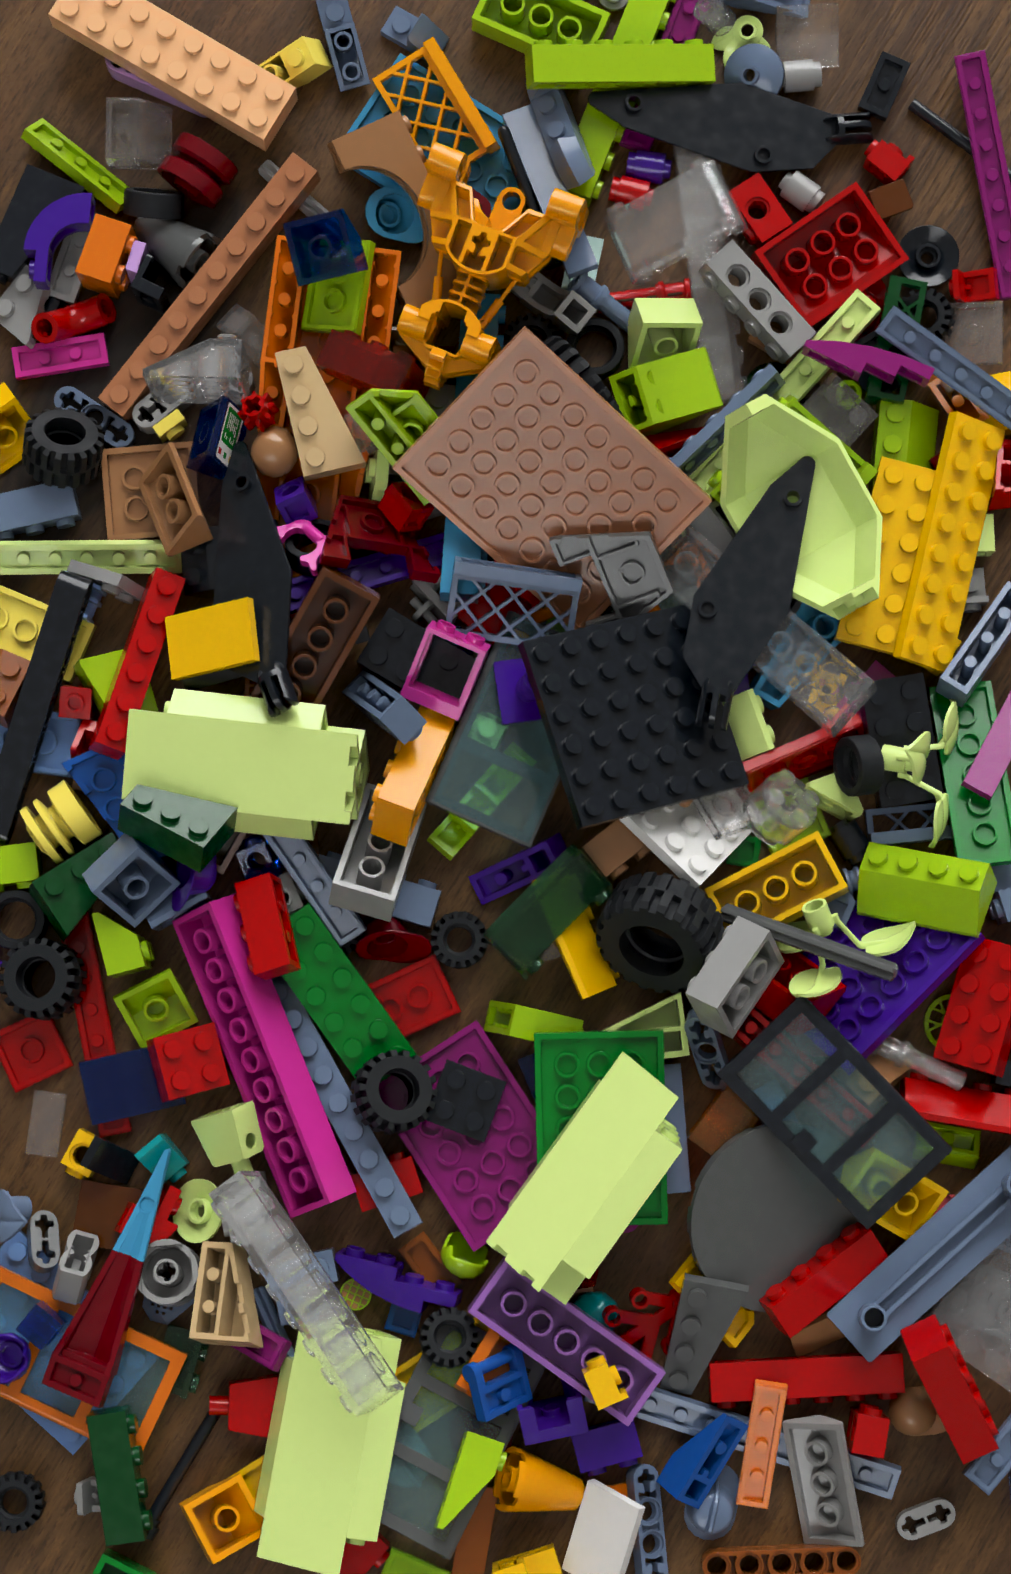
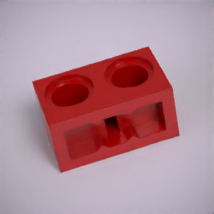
(867, 1430)

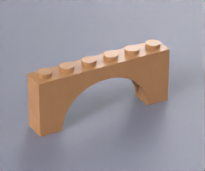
(390, 150)

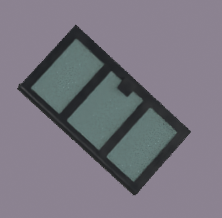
(834, 1111)

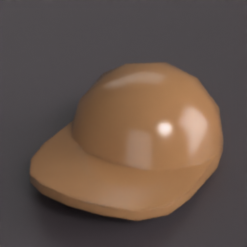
(915, 1413)

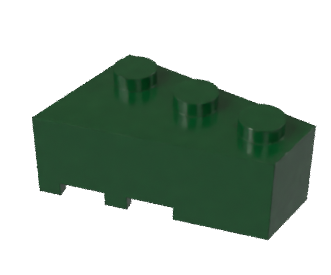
(177, 824)
(63, 890)

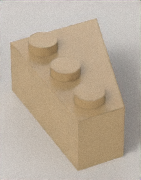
(225, 1298)

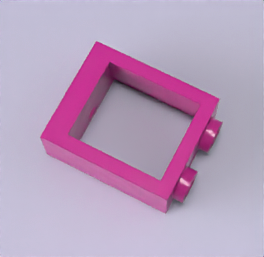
(431, 697)

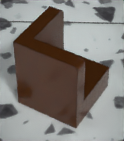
(891, 199)

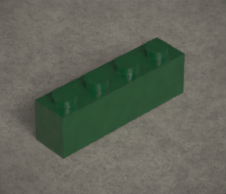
(119, 1475)

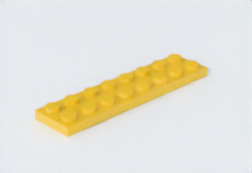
(949, 543)

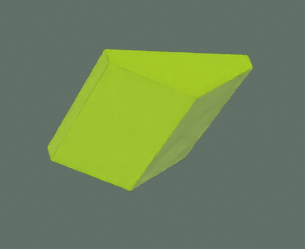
(156, 1007)

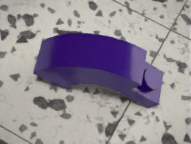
(53, 224)

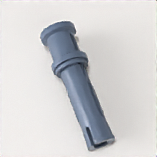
(600, 299)

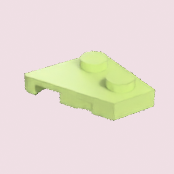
(377, 476)

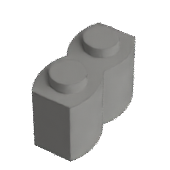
(75, 1267)

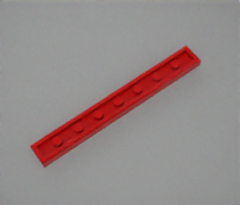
(93, 1011)

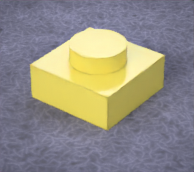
(170, 427)

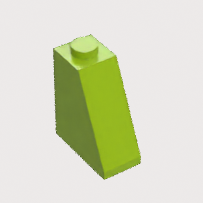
(523, 1021)

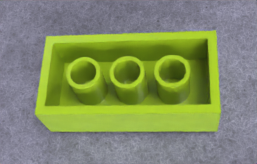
(525, 21)

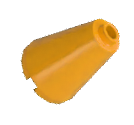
(535, 1485)

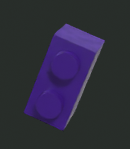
(607, 1445)

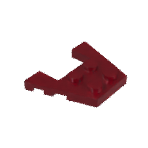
(362, 525)

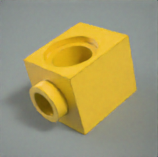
(82, 1138)

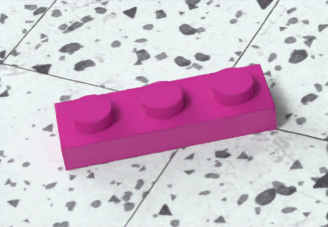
(60, 356)

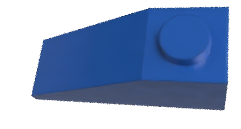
(700, 1460)

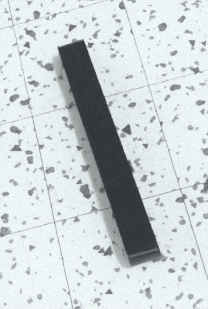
(39, 694)

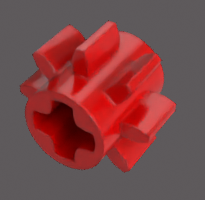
(258, 411)

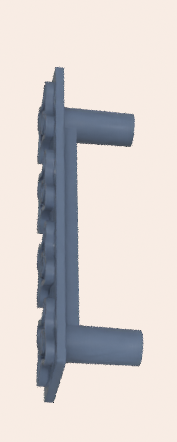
(928, 1262)

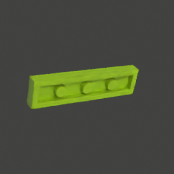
(76, 164)

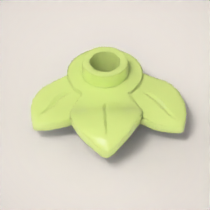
(735, 39)

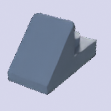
(411, 31)

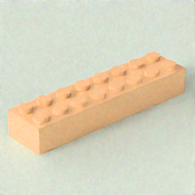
(181, 63)

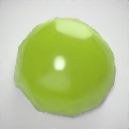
(461, 1259)

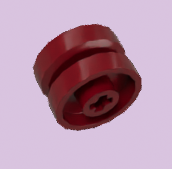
(197, 170)

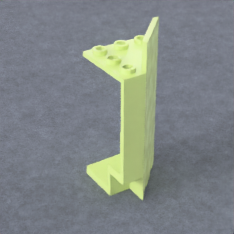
(230, 751)
(590, 1181)
(323, 1465)

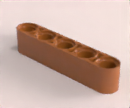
(796, 1553)

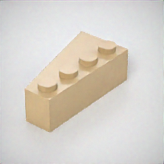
(316, 422)

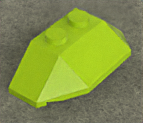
(393, 421)

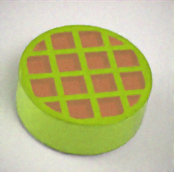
(355, 1295)

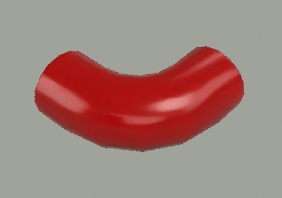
(73, 319)

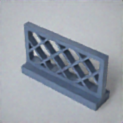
(512, 576)

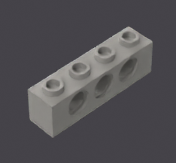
(755, 285)

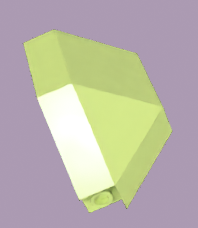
(842, 524)

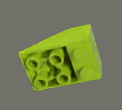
(667, 391)

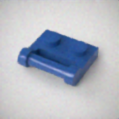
(501, 1392)

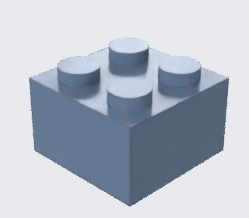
(131, 879)

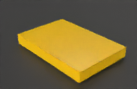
(212, 638)

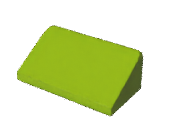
(964, 1144)

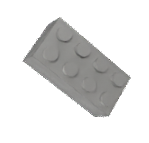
(371, 867)

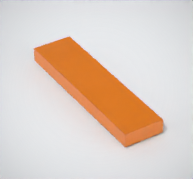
(761, 1444)

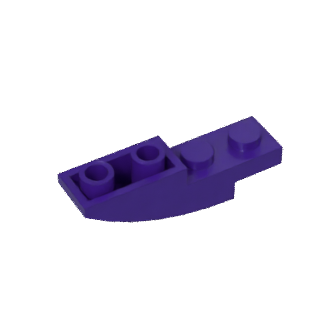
(384, 1278)

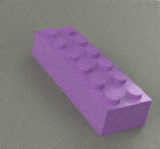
(563, 1338)

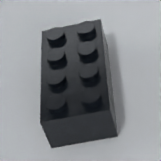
(393, 651)
(897, 718)

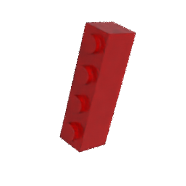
(823, 1279)

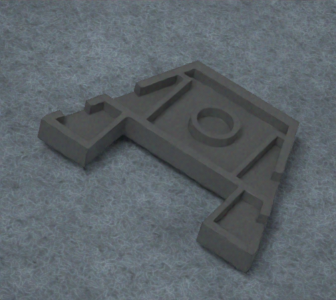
(627, 566)

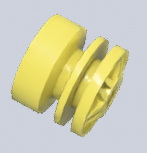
(60, 822)

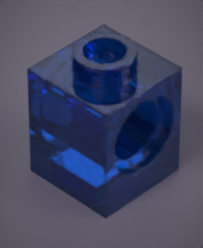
(250, 866)
(41, 1325)

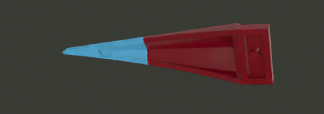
(95, 1338)

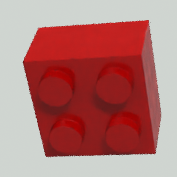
(188, 1062)

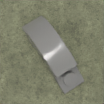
(563, 307)

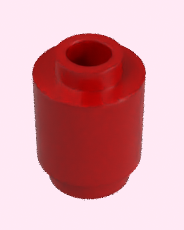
(627, 189)

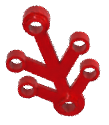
(646, 1324)

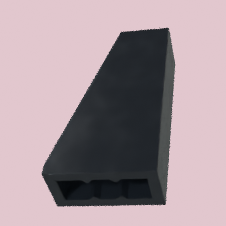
(32, 195)

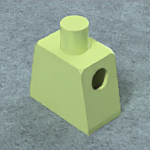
(230, 1135)

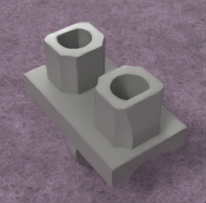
(427, 594)

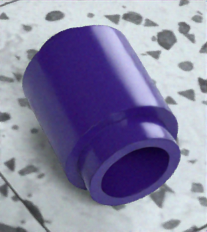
(649, 166)

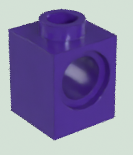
(295, 501)

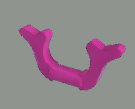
(305, 527)

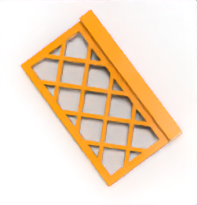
(453, 90)

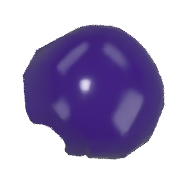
(14, 1357)

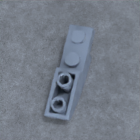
(342, 44)

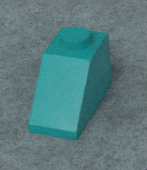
(151, 1153)

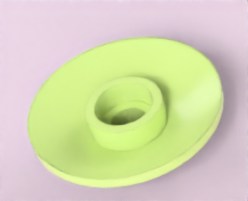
(195, 1215)

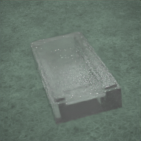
(46, 1123)

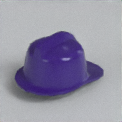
(192, 882)

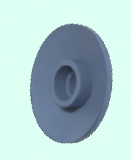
(764, 63)

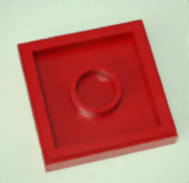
(32, 1052)

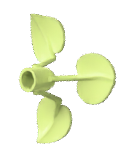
(913, 759)
(821, 922)

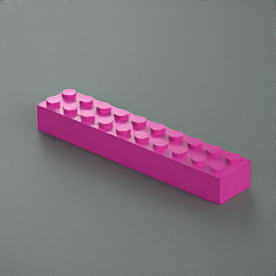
(264, 1059)

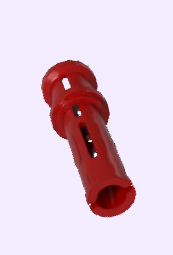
(660, 290)

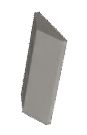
(823, 1481)

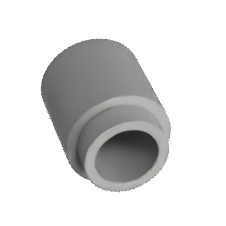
(801, 75)
(801, 191)

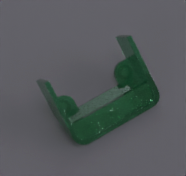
(547, 910)

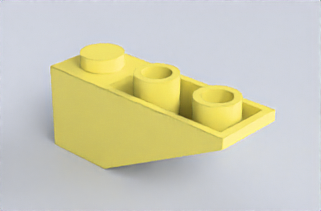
(299, 62)

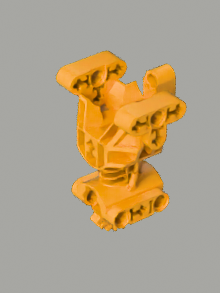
(486, 255)

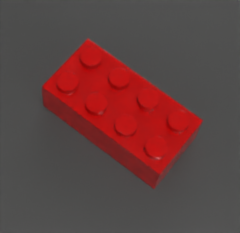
(979, 1012)
(951, 1388)

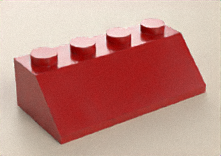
(967, 1108)

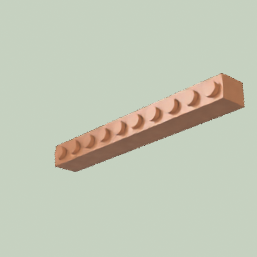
(213, 281)

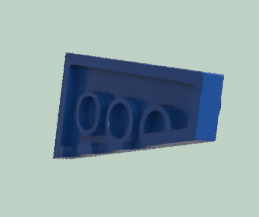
(102, 783)

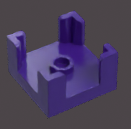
(553, 1417)

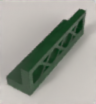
(892, 298)

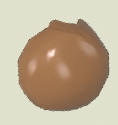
(274, 451)

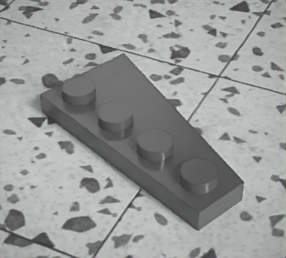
(699, 1325)

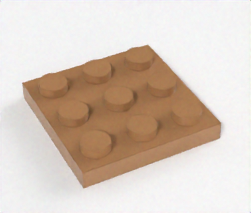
(124, 503)

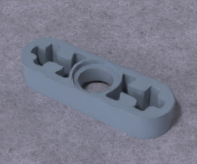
(118, 423)
(703, 1059)

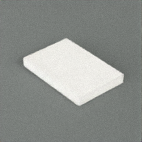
(603, 1532)

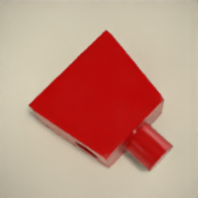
(248, 1404)

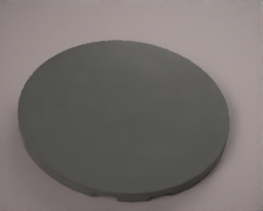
(759, 1214)

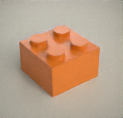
(106, 256)

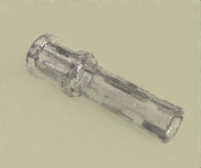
(905, 1055)

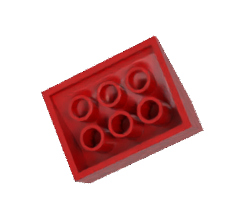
(830, 254)

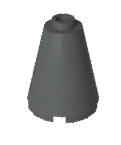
(176, 246)

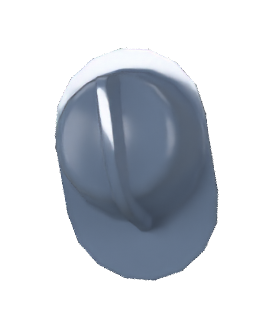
(718, 1509)

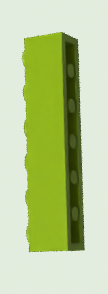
(618, 65)

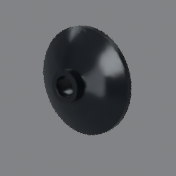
(935, 243)

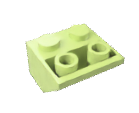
(748, 725)

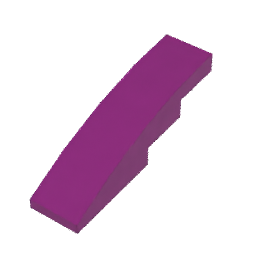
(853, 359)

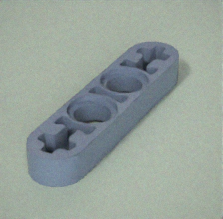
(653, 1525)

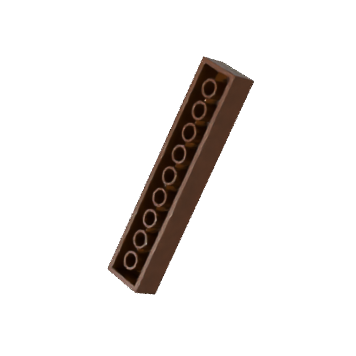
(317, 647)

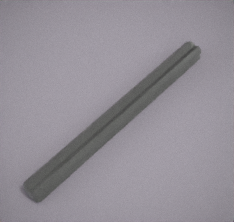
(816, 944)

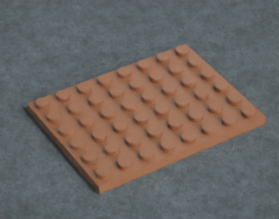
(545, 457)

